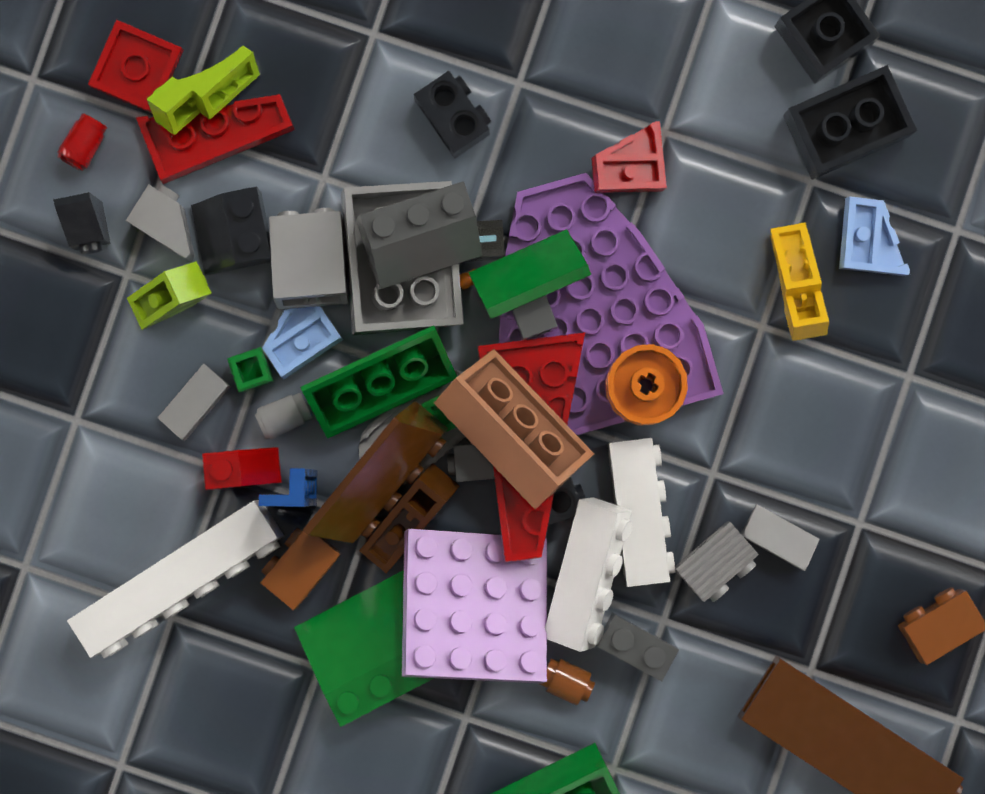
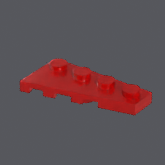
(214, 139)

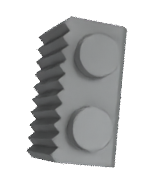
(716, 562)

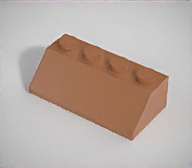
(513, 428)

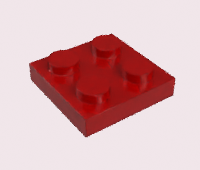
(134, 65)

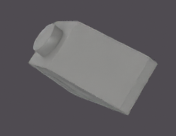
(163, 220)

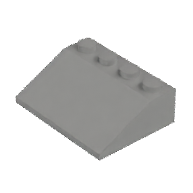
(404, 306)

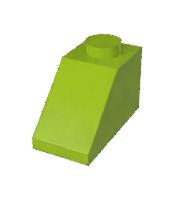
(169, 294)

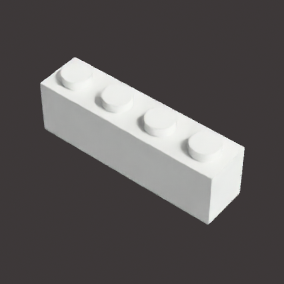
(637, 489)
(588, 574)

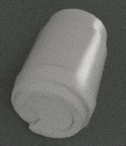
(282, 415)

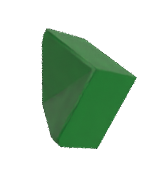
(250, 370)

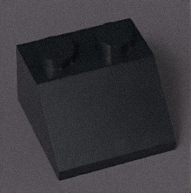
(232, 231)

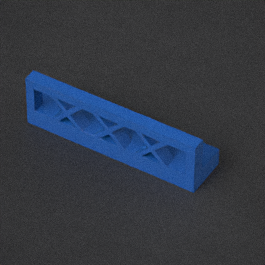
(301, 490)

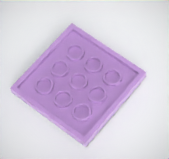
(472, 610)

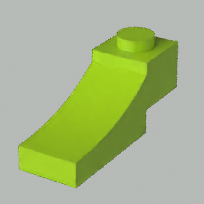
(204, 93)

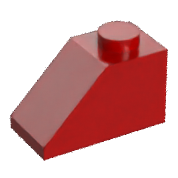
(241, 468)

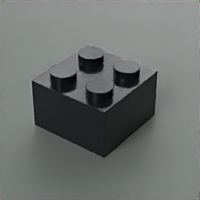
(826, 34)

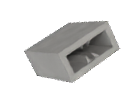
(308, 259)

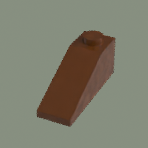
(412, 512)

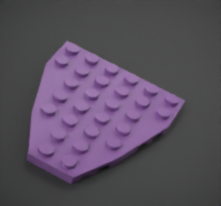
(618, 306)

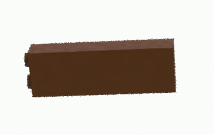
(841, 737)

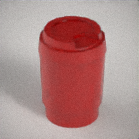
(82, 142)

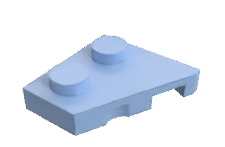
(869, 239)
(300, 339)

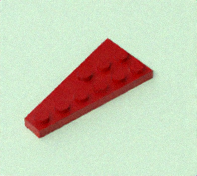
(551, 371)

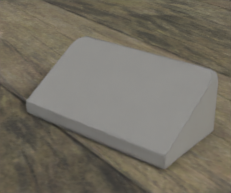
(194, 402)
(780, 537)

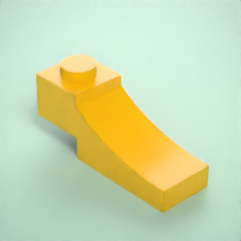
(799, 282)

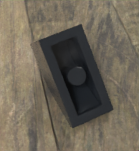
(83, 222)

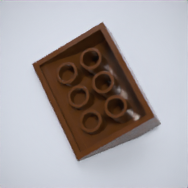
(378, 476)

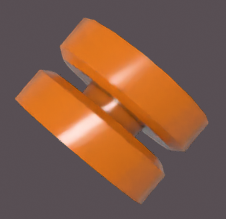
(667, 382)

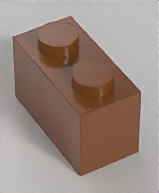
(299, 568)
(942, 625)

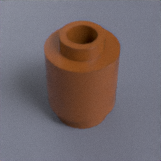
(568, 681)

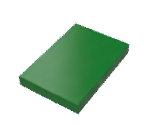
(529, 274)

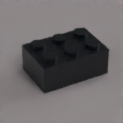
(849, 122)

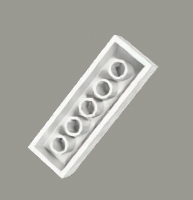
(171, 581)

